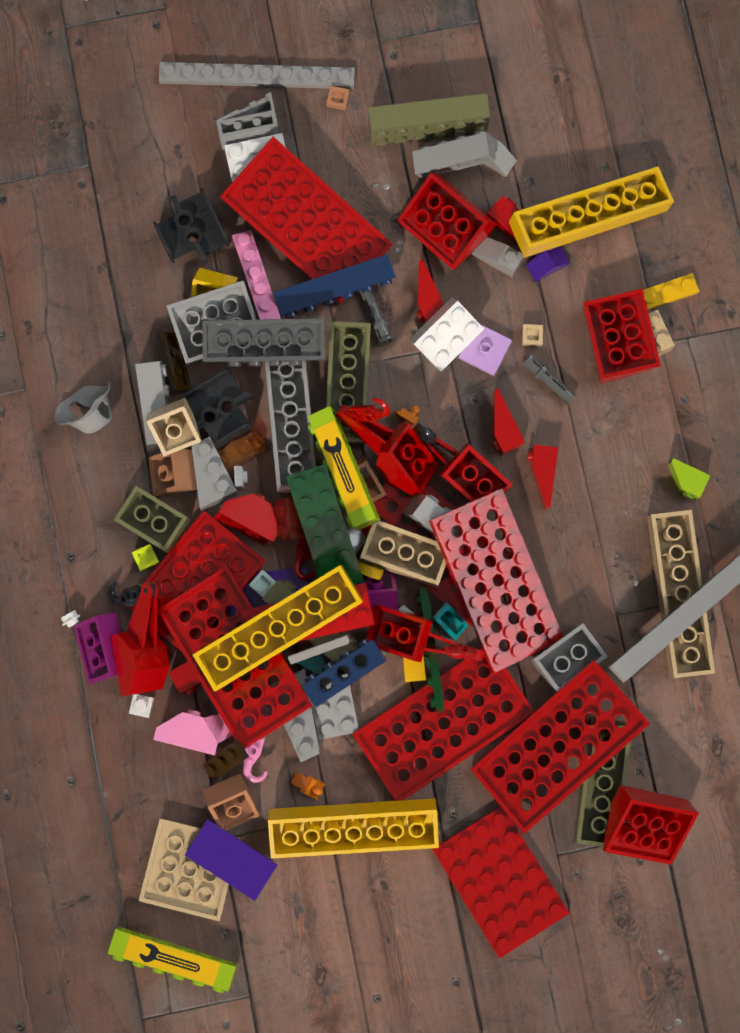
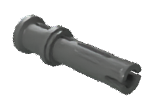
(379, 324)
(541, 372)

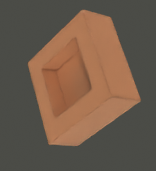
(338, 98)

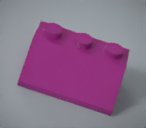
(382, 591)
(96, 646)

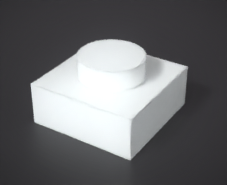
(240, 477)
(141, 705)

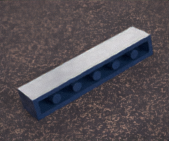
(334, 285)

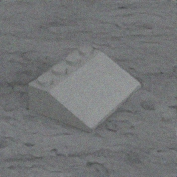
(220, 304)

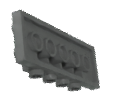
(264, 341)

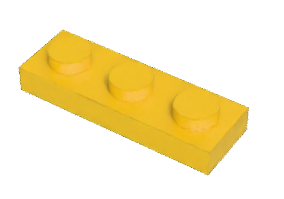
(670, 291)

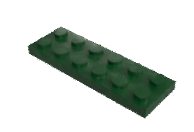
(323, 522)

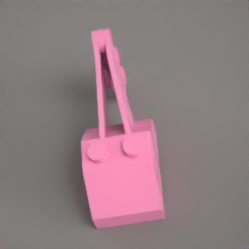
(205, 734)

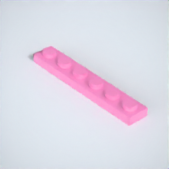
(255, 276)

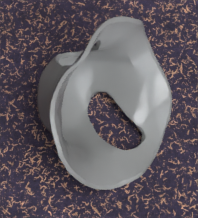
(98, 415)

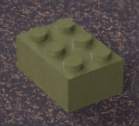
(152, 519)

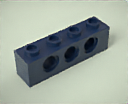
(318, 694)

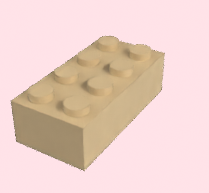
(404, 553)

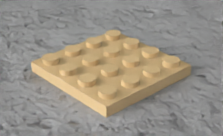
(178, 881)

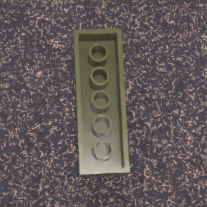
(428, 119)
(348, 369)
(285, 588)
(598, 793)

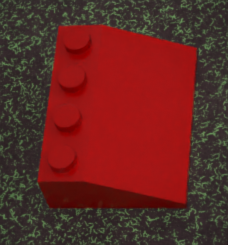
(446, 221)
(621, 335)
(648, 824)

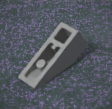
(499, 256)

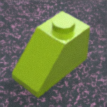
(688, 480)

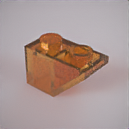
(243, 450)

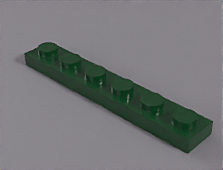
(431, 658)

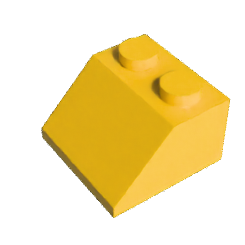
(208, 280)

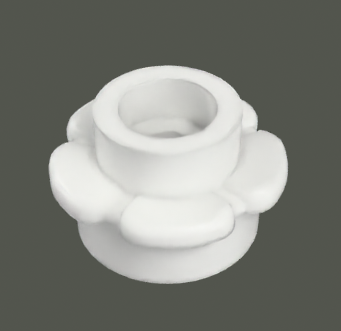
(70, 619)

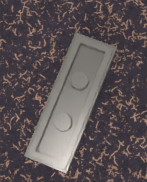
(316, 650)

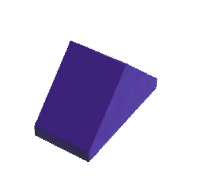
(547, 263)

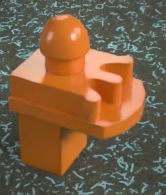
(408, 417)
(309, 785)

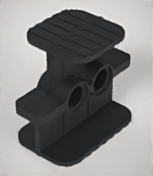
(202, 223)
(210, 398)

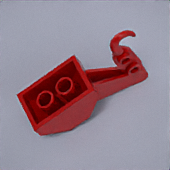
(400, 452)
(257, 520)
(408, 633)

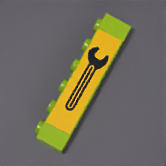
(344, 468)
(173, 959)

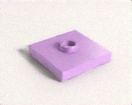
(486, 351)

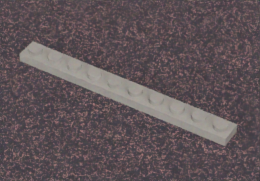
(256, 75)

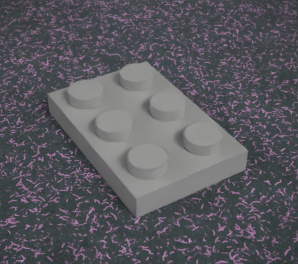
(337, 714)

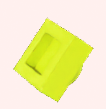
(145, 557)

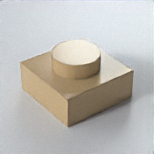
(532, 335)

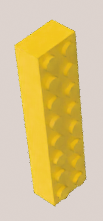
(590, 211)
(278, 628)
(353, 828)

